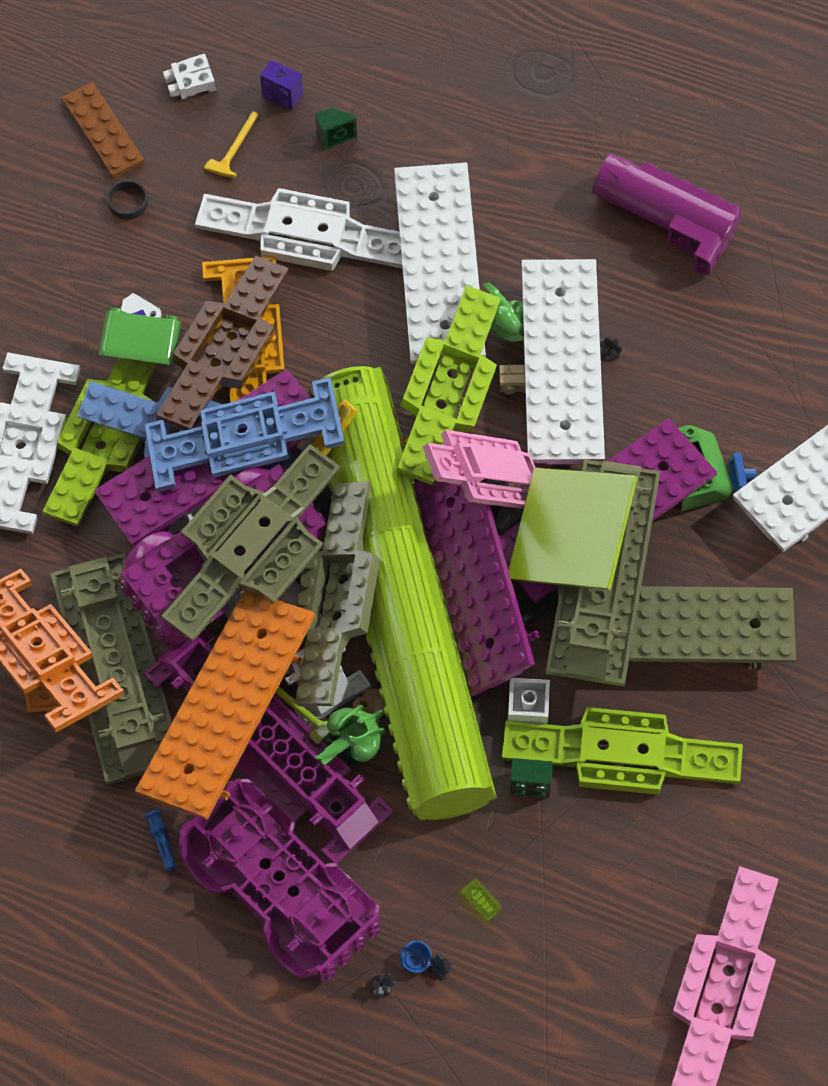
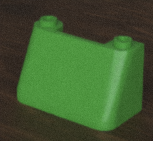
(139, 337)

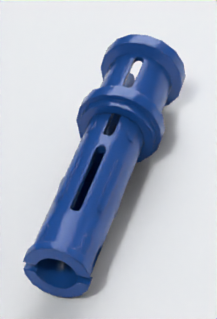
(159, 831)

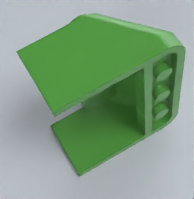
(719, 487)

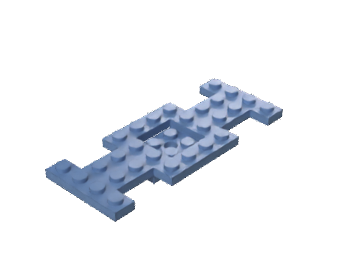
(264, 423)

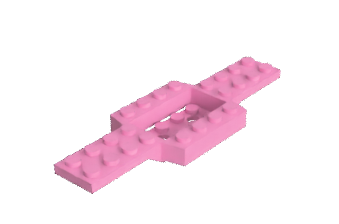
(736, 948)

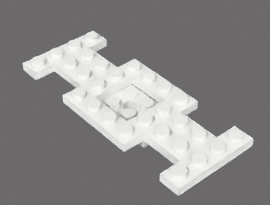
(33, 424)

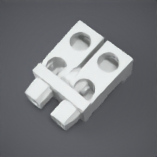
(190, 77)

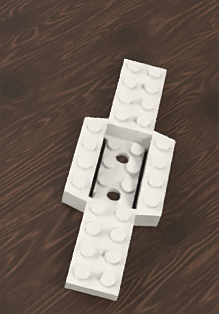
(307, 212)

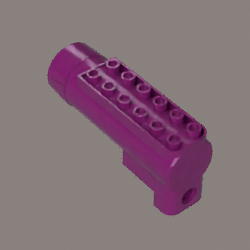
(694, 219)

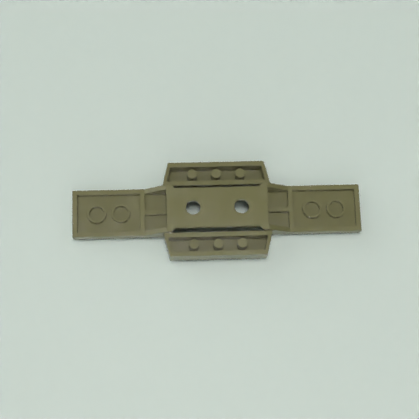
(354, 598)

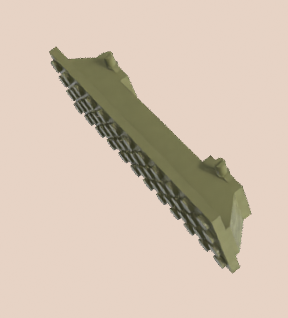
(597, 625)
(714, 625)
(115, 632)

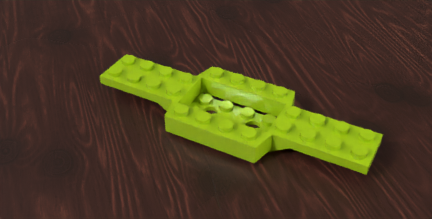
(460, 354)
(89, 465)
(624, 733)

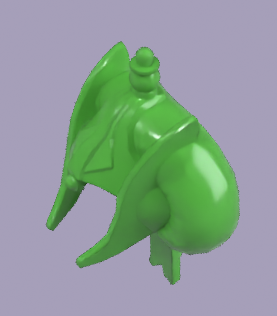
(508, 317)
(356, 730)

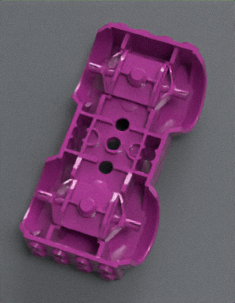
(167, 563)
(303, 932)

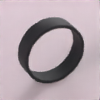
(122, 184)

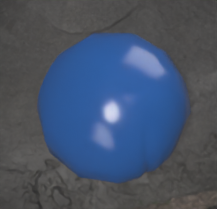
(415, 957)

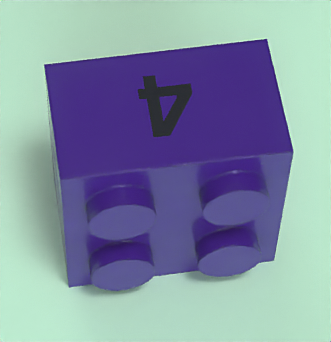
(281, 84)

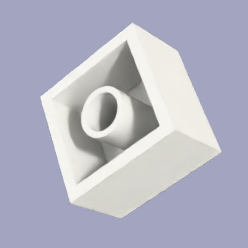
(529, 700)

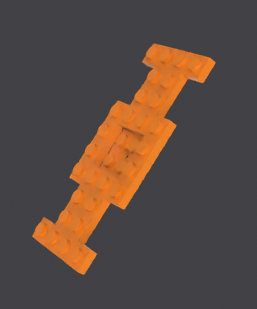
(53, 662)

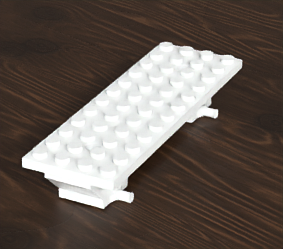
(435, 247)
(562, 361)
(791, 494)

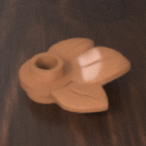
(372, 701)

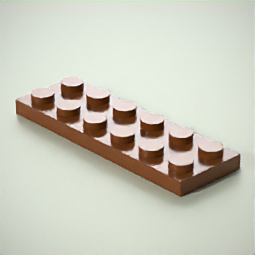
(103, 130)

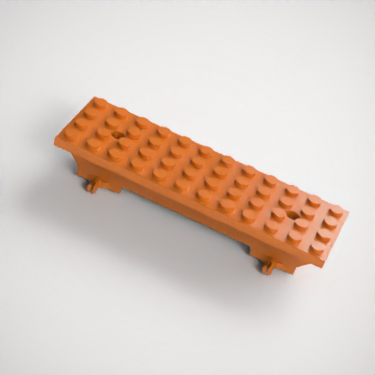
(225, 705)

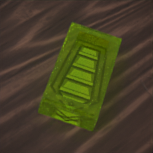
(481, 899)

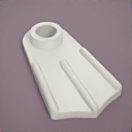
(135, 303)

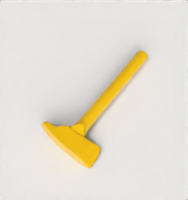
(222, 168)

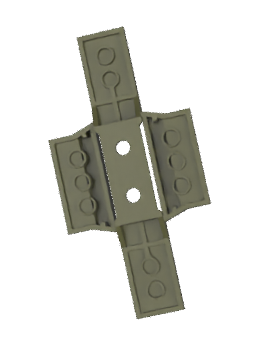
(233, 521)

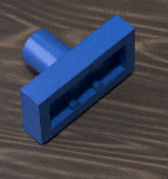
(739, 473)

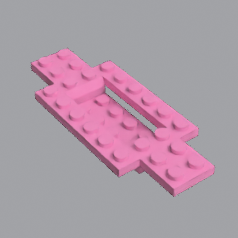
(472, 457)

